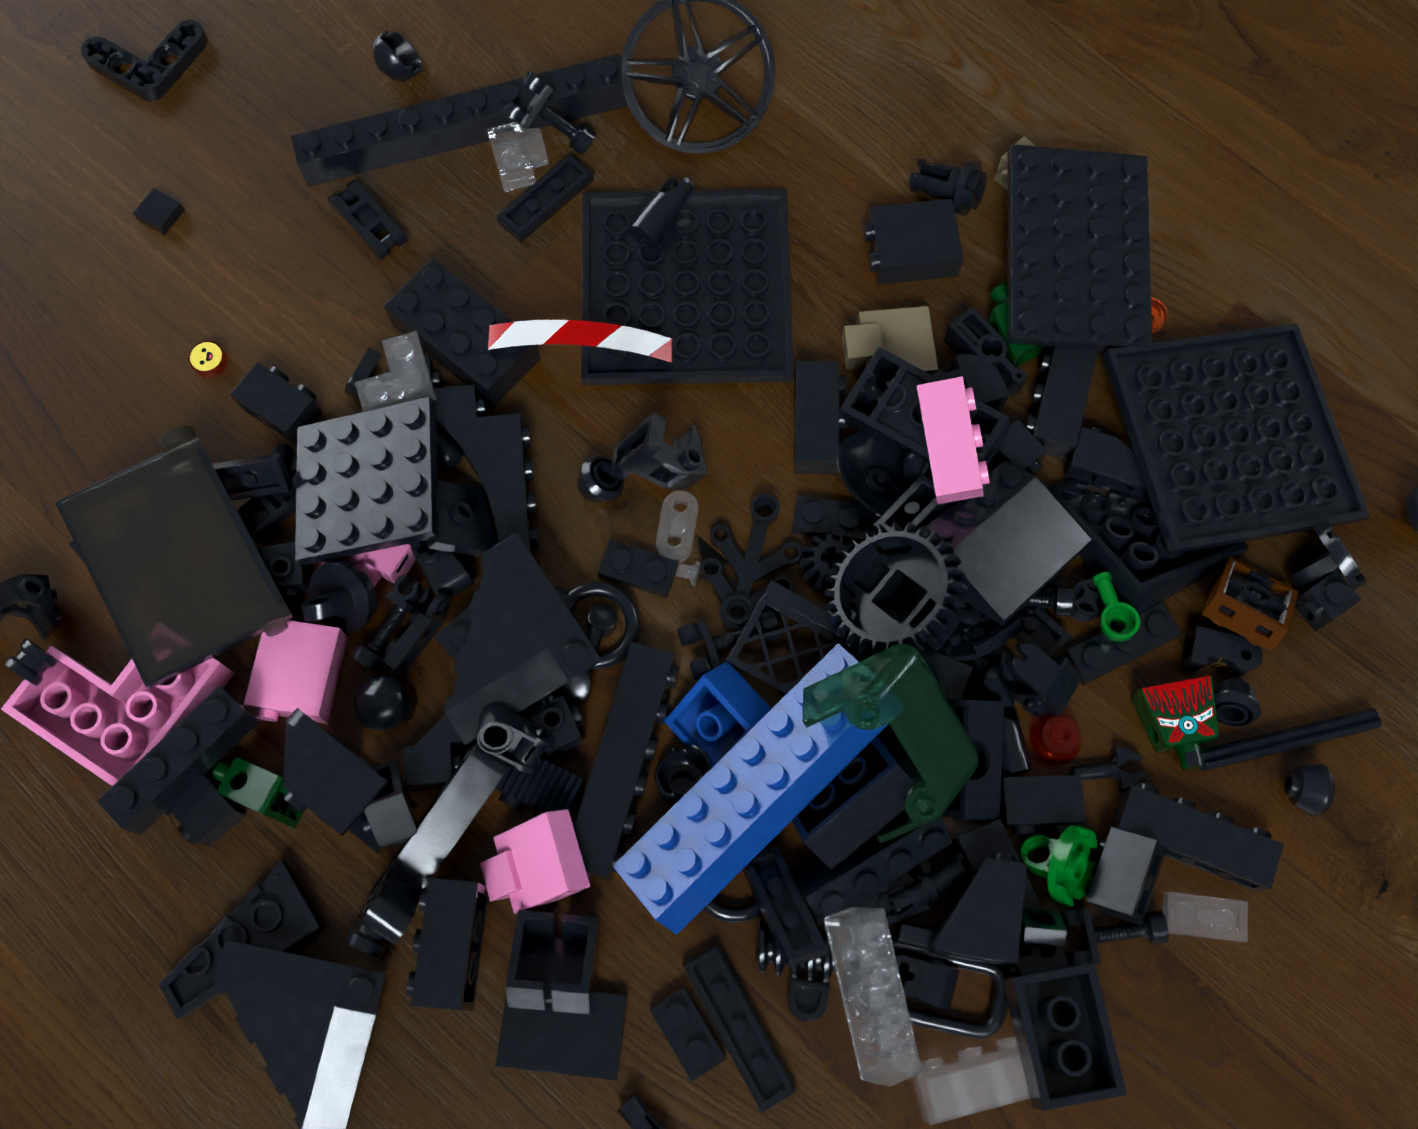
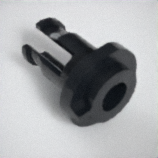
(944, 181)

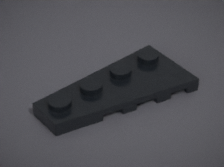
(270, 917)

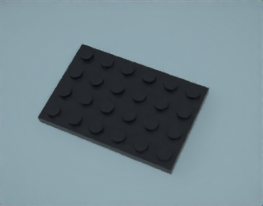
(1078, 249)

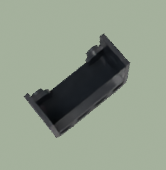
(328, 777)

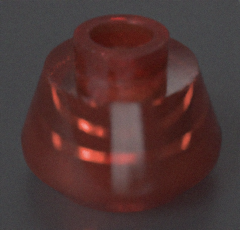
(1051, 746)

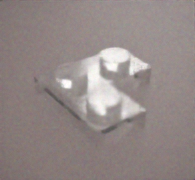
(407, 377)

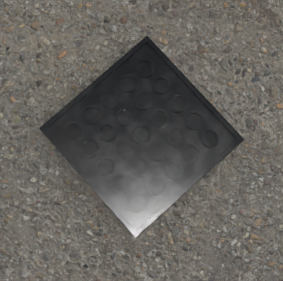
(708, 284)
(1233, 437)

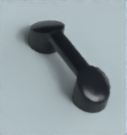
(601, 623)

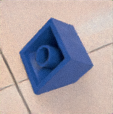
(717, 712)

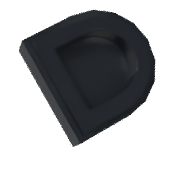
(807, 999)

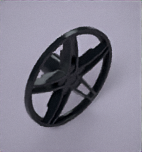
(698, 75)

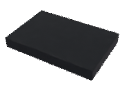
(564, 1040)

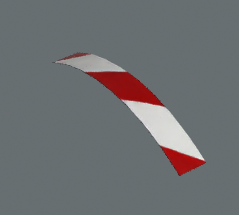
(580, 333)

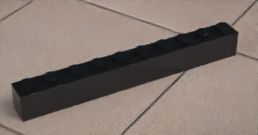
(451, 122)

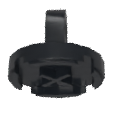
(1334, 558)
(340, 596)

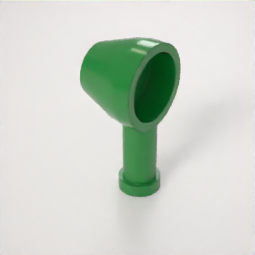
(1115, 611)

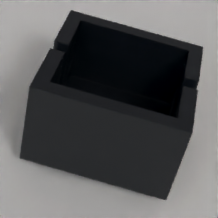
(552, 968)

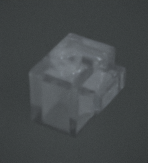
(516, 154)

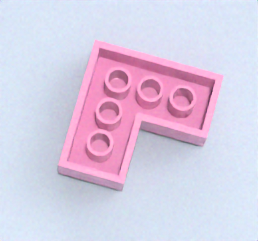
(108, 723)

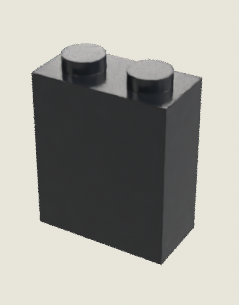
(913, 241)

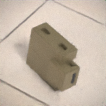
(899, 331)

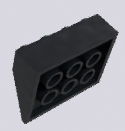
(1009, 541)

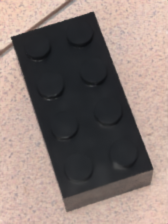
(455, 331)

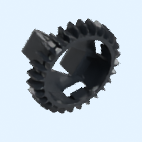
(877, 579)

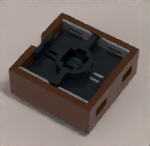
(1250, 604)

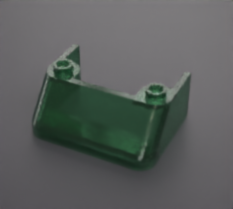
(902, 692)

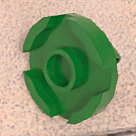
(1068, 862)

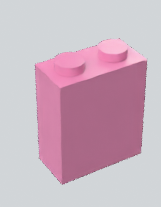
(297, 671)

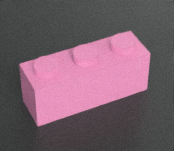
(952, 440)

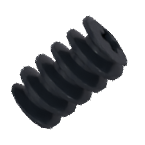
(768, 952)

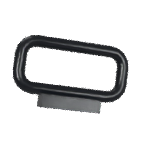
(914, 941)

